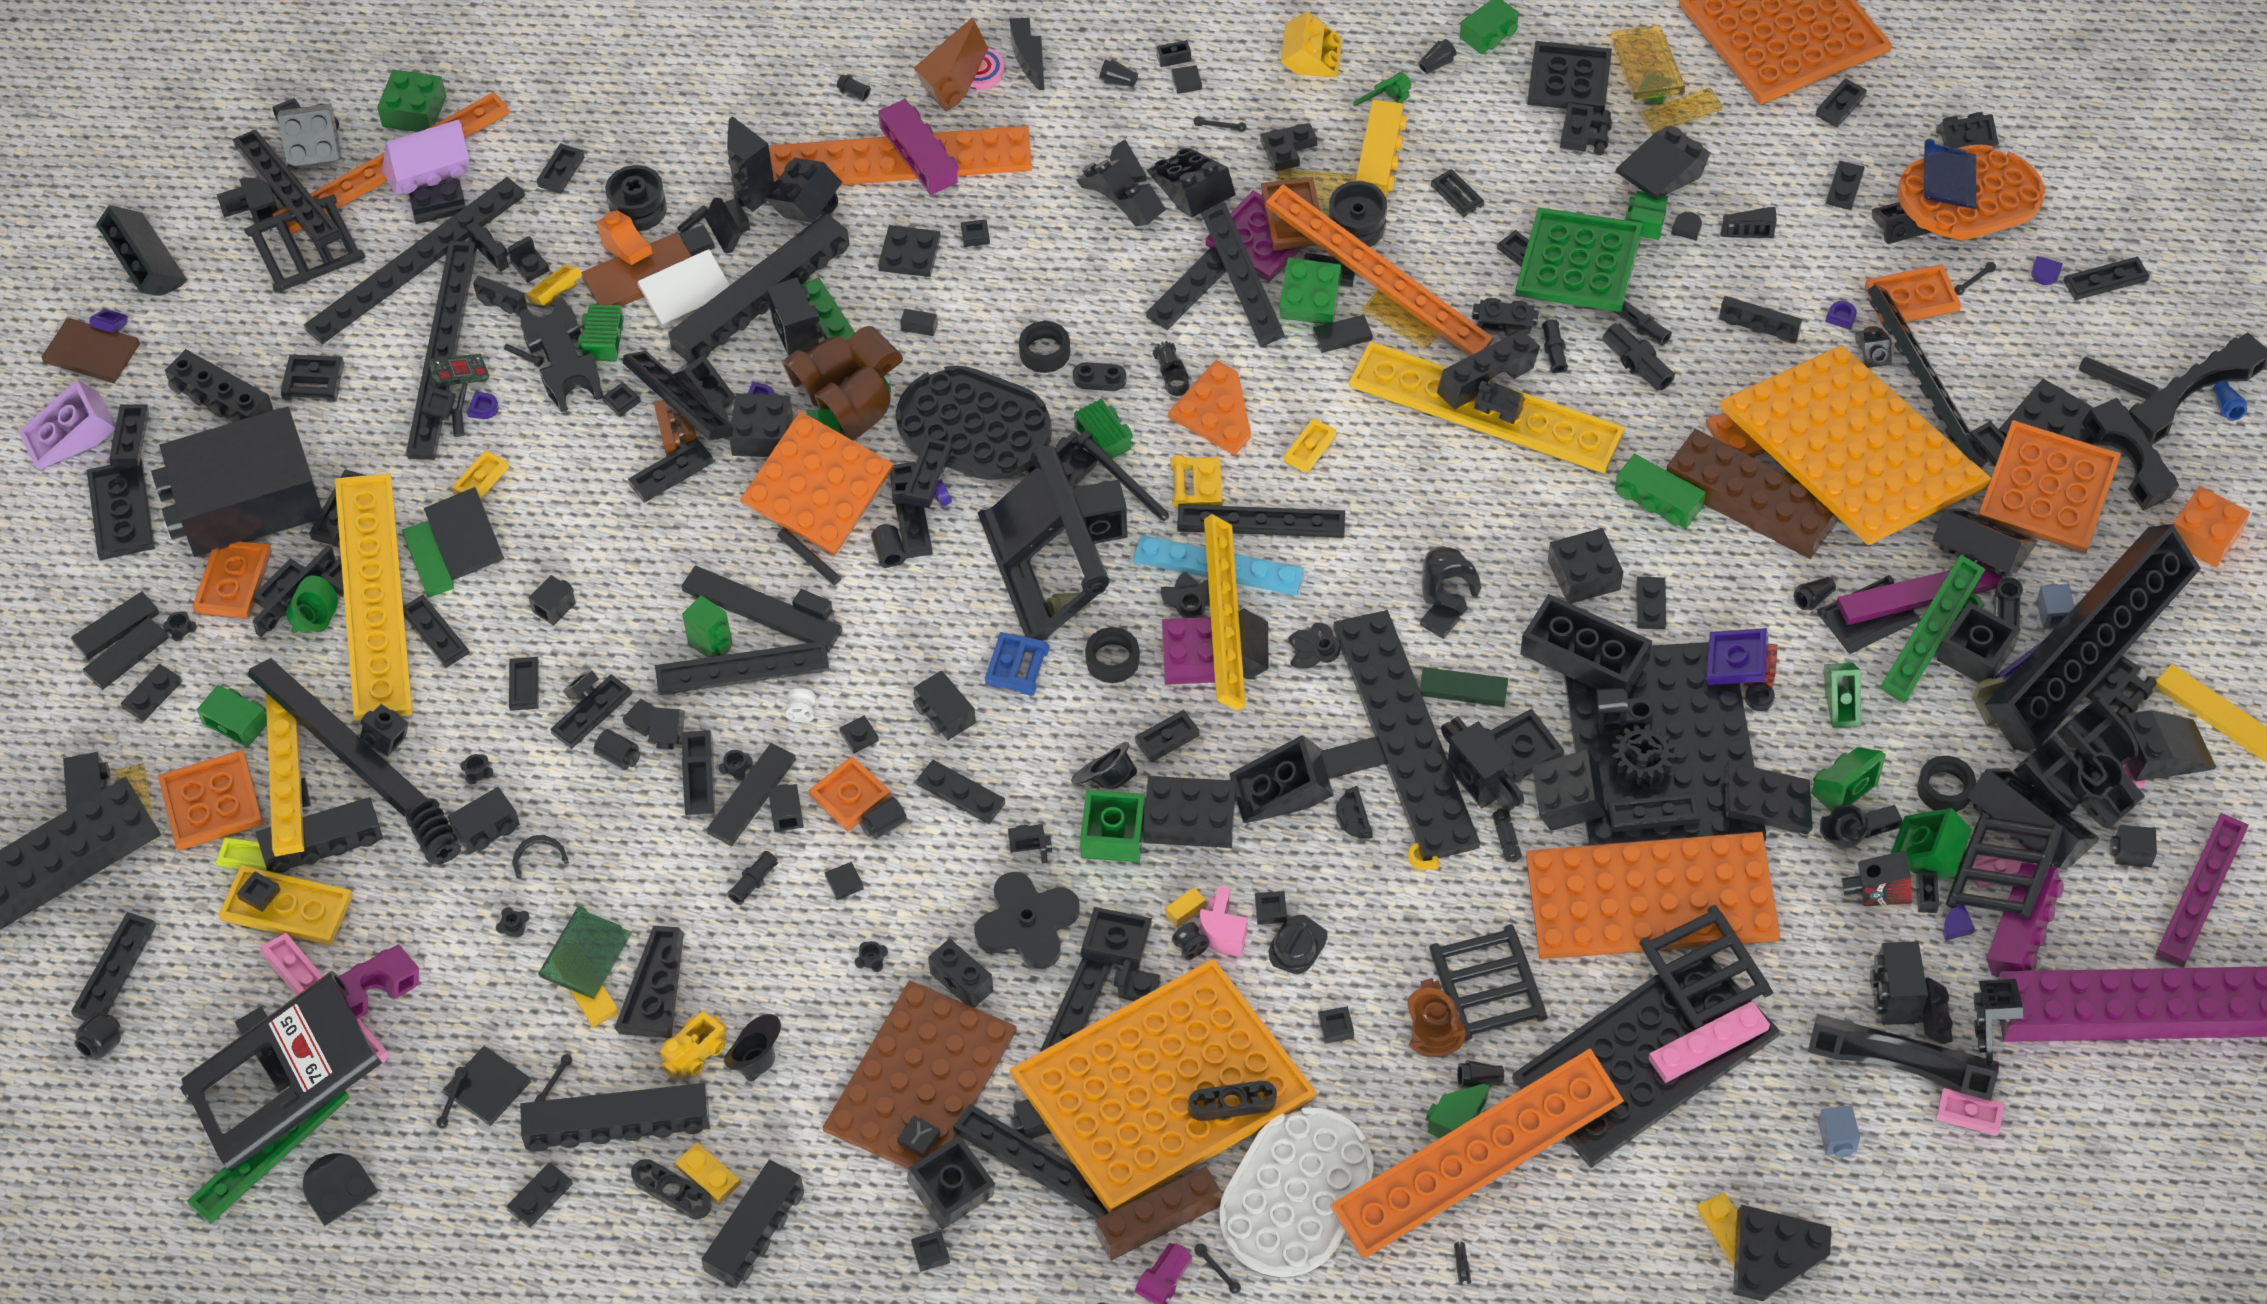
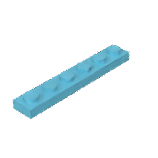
(1193, 560)

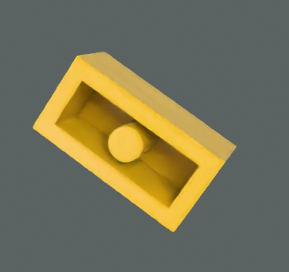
(1185, 907)

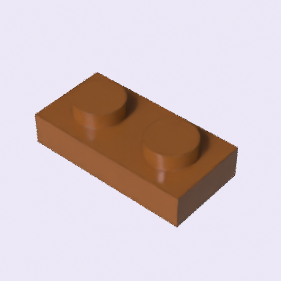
(665, 421)

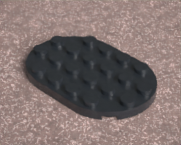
(984, 417)

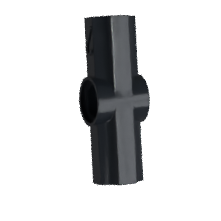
(1638, 356)

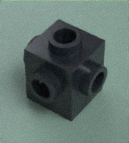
(383, 729)

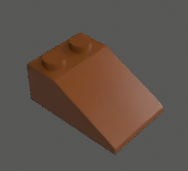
(953, 66)

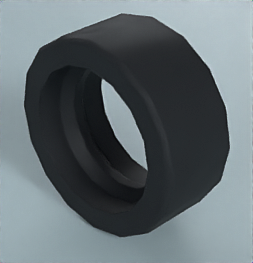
(1048, 362)
(1118, 672)
(1948, 765)

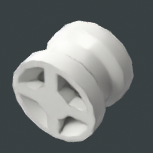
(800, 705)

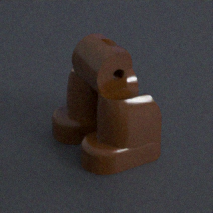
(864, 395)

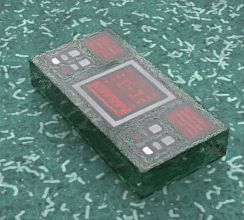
(459, 369)

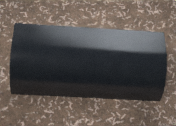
(140, 251)

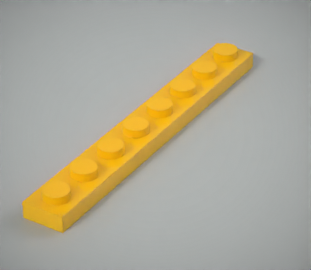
(1224, 613)
(284, 780)

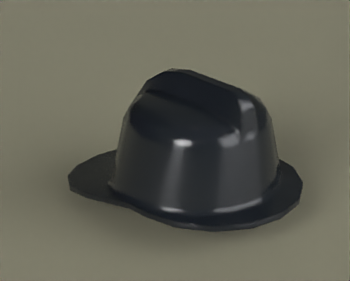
(1108, 770)
(1297, 944)
(754, 1048)

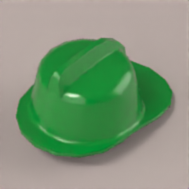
(312, 605)

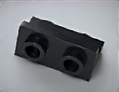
(1974, 130)
(1896, 223)
(1075, 461)

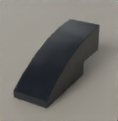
(1027, 50)
(698, 772)

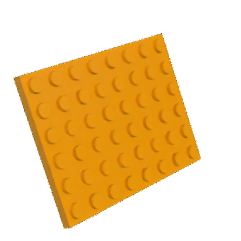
(1855, 444)
(1126, 1081)

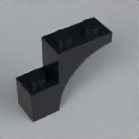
(1113, 181)

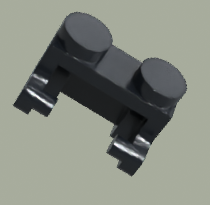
(1500, 399)

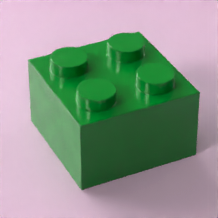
(411, 101)
(1310, 291)
(1112, 826)

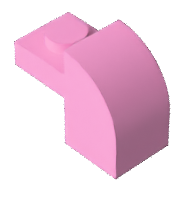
(1224, 931)

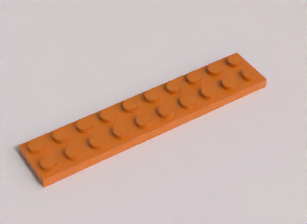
(878, 161)
(1476, 1154)

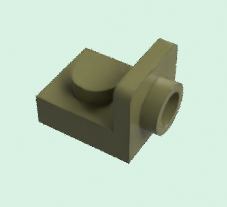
(1983, 693)

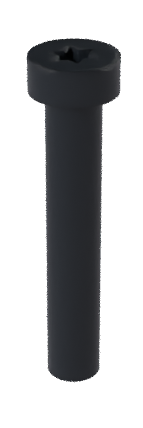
(538, 361)

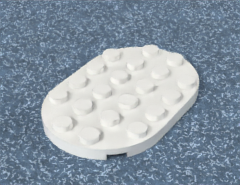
(1282, 1192)

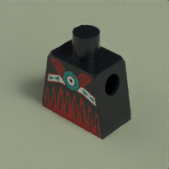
(1881, 880)

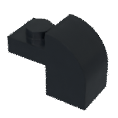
(252, 196)

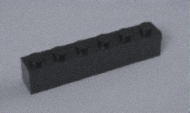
(614, 1116)

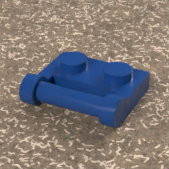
(1008, 660)

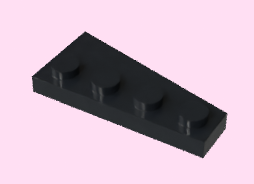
(653, 991)

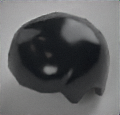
(1844, 826)

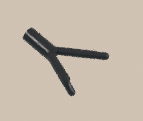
(457, 417)

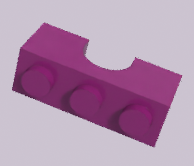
(389, 970)

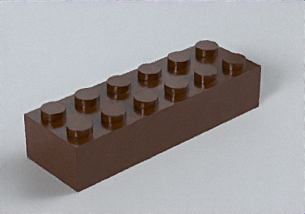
(1753, 493)

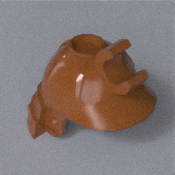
(1435, 1021)

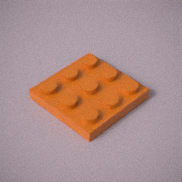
(210, 800)

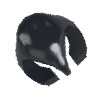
(1442, 564)

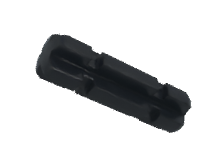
(1507, 835)

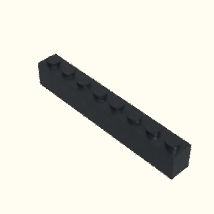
(748, 295)

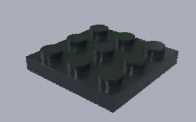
(1569, 75)
(2052, 411)

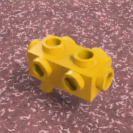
(684, 1052)

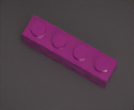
(918, 146)
(2018, 939)

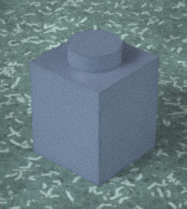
(2054, 604)
(1839, 1131)

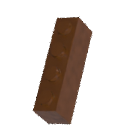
(1158, 1213)

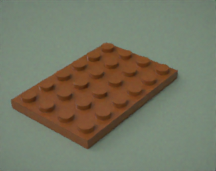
(922, 1063)

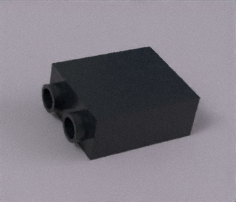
(236, 482)

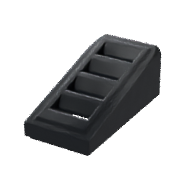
(1750, 224)

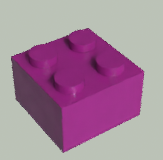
(1188, 651)

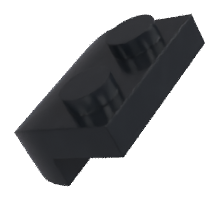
(336, 1186)

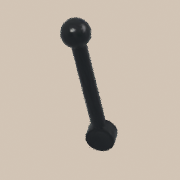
(1199, 121)
(1989, 267)
(566, 1060)
(460, 1073)
(1201, 1251)

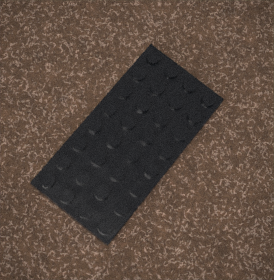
(1622, 1044)

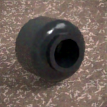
(98, 1035)

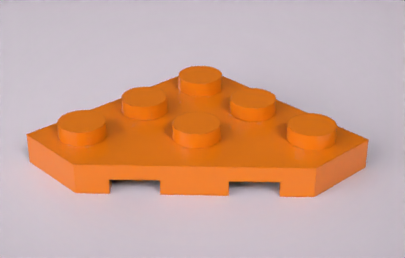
(1215, 408)

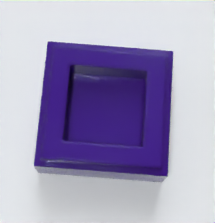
(108, 320)

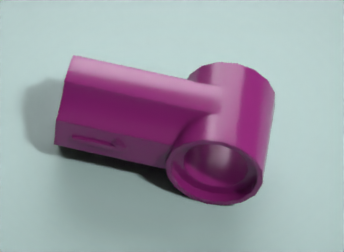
(1161, 1280)

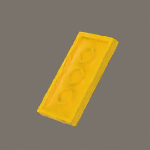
(299, 909)

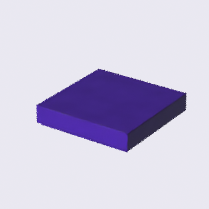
(1737, 656)

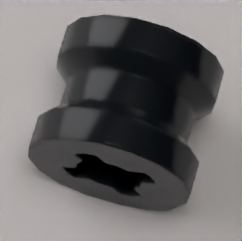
(1190, 940)

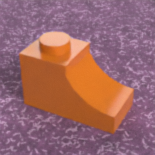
(622, 238)

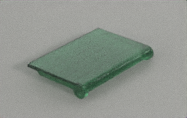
(585, 953)

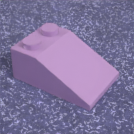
(67, 426)

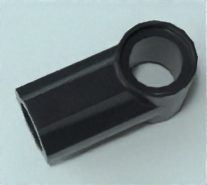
(2008, 607)

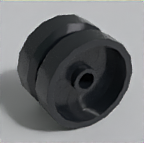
(638, 194)
(1360, 210)

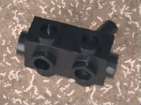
(1505, 317)

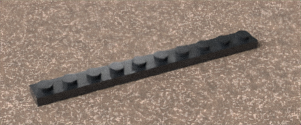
(412, 261)
(442, 342)

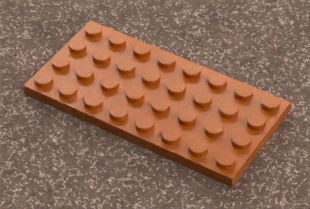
(1624, 892)

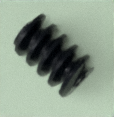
(433, 832)

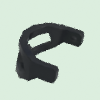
(532, 840)

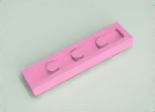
(1709, 1041)

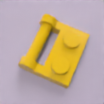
(1205, 481)

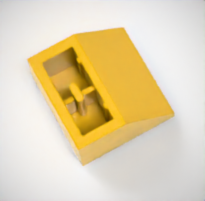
(1311, 47)

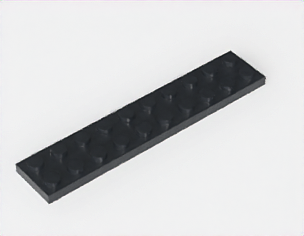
(1406, 736)

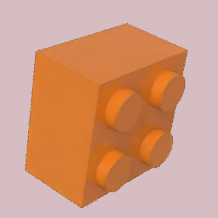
(2210, 525)

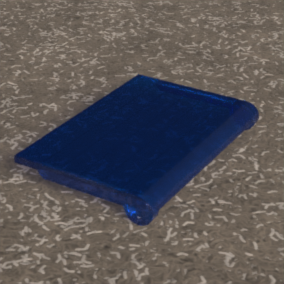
(1949, 175)

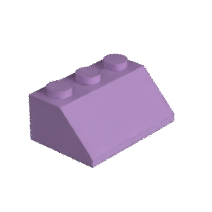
(425, 158)

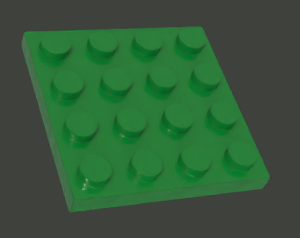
(1579, 259)

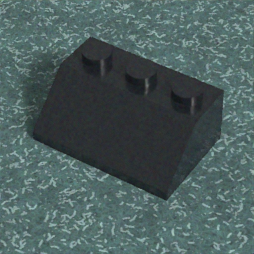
(749, 165)
(1983, 541)

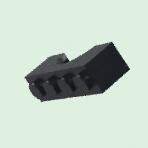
(1511, 355)
(2114, 426)

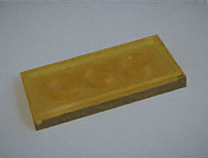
(1647, 62)

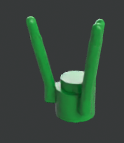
(1394, 87)

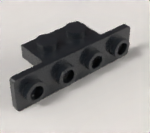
(281, 587)

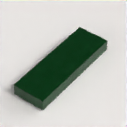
(1463, 686)

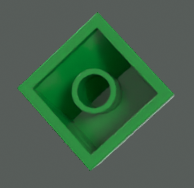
(1849, 777)
(1933, 841)

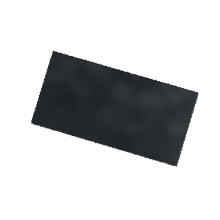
(120, 510)

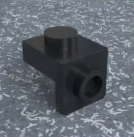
(1875, 346)
(1030, 838)

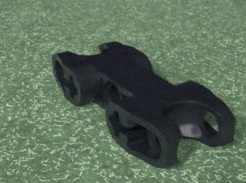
(554, 337)

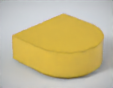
(1416, 861)

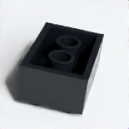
(1189, 811)

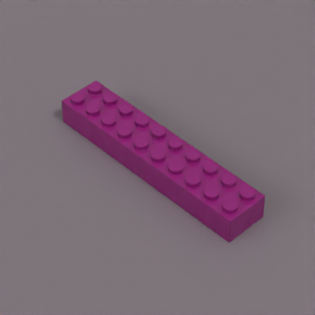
(2139, 1004)

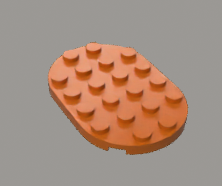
(2006, 196)

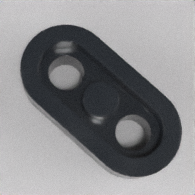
(1099, 376)

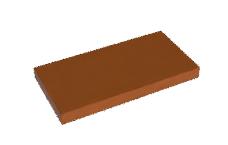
(617, 281)

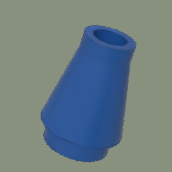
(2230, 403)

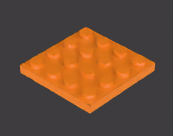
(817, 483)
(2049, 486)

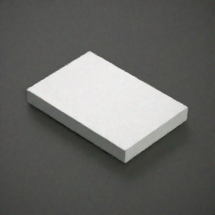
(683, 287)

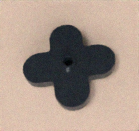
(1027, 920)

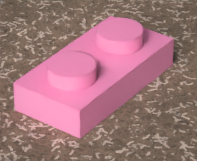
(1970, 1112)

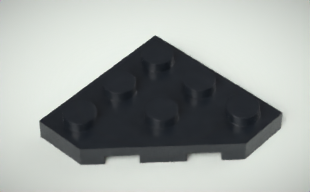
(1775, 1251)

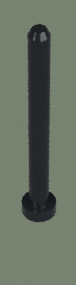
(1085, 441)

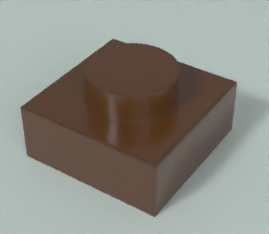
(686, 431)

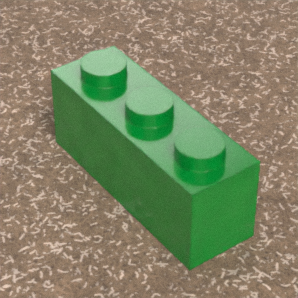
(1659, 491)

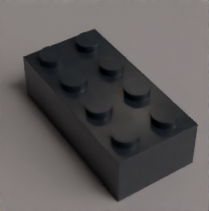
(1585, 646)

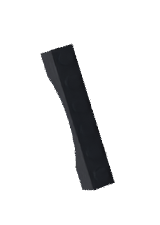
(2236, 362)
(1946, 1066)

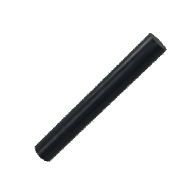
(809, 556)

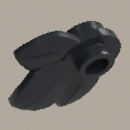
(1186, 593)
(1314, 646)

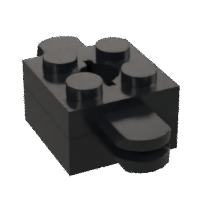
(1481, 764)

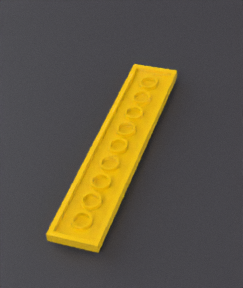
(1540, 426)
(373, 595)

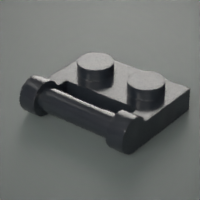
(312, 370)

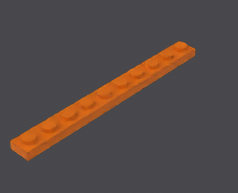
(370, 174)
(1378, 271)

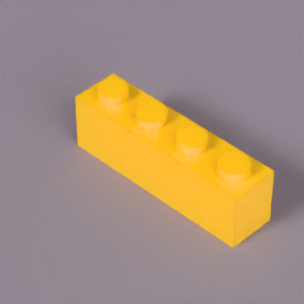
(1380, 145)

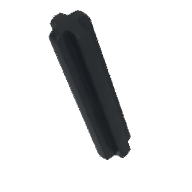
(2117, 378)

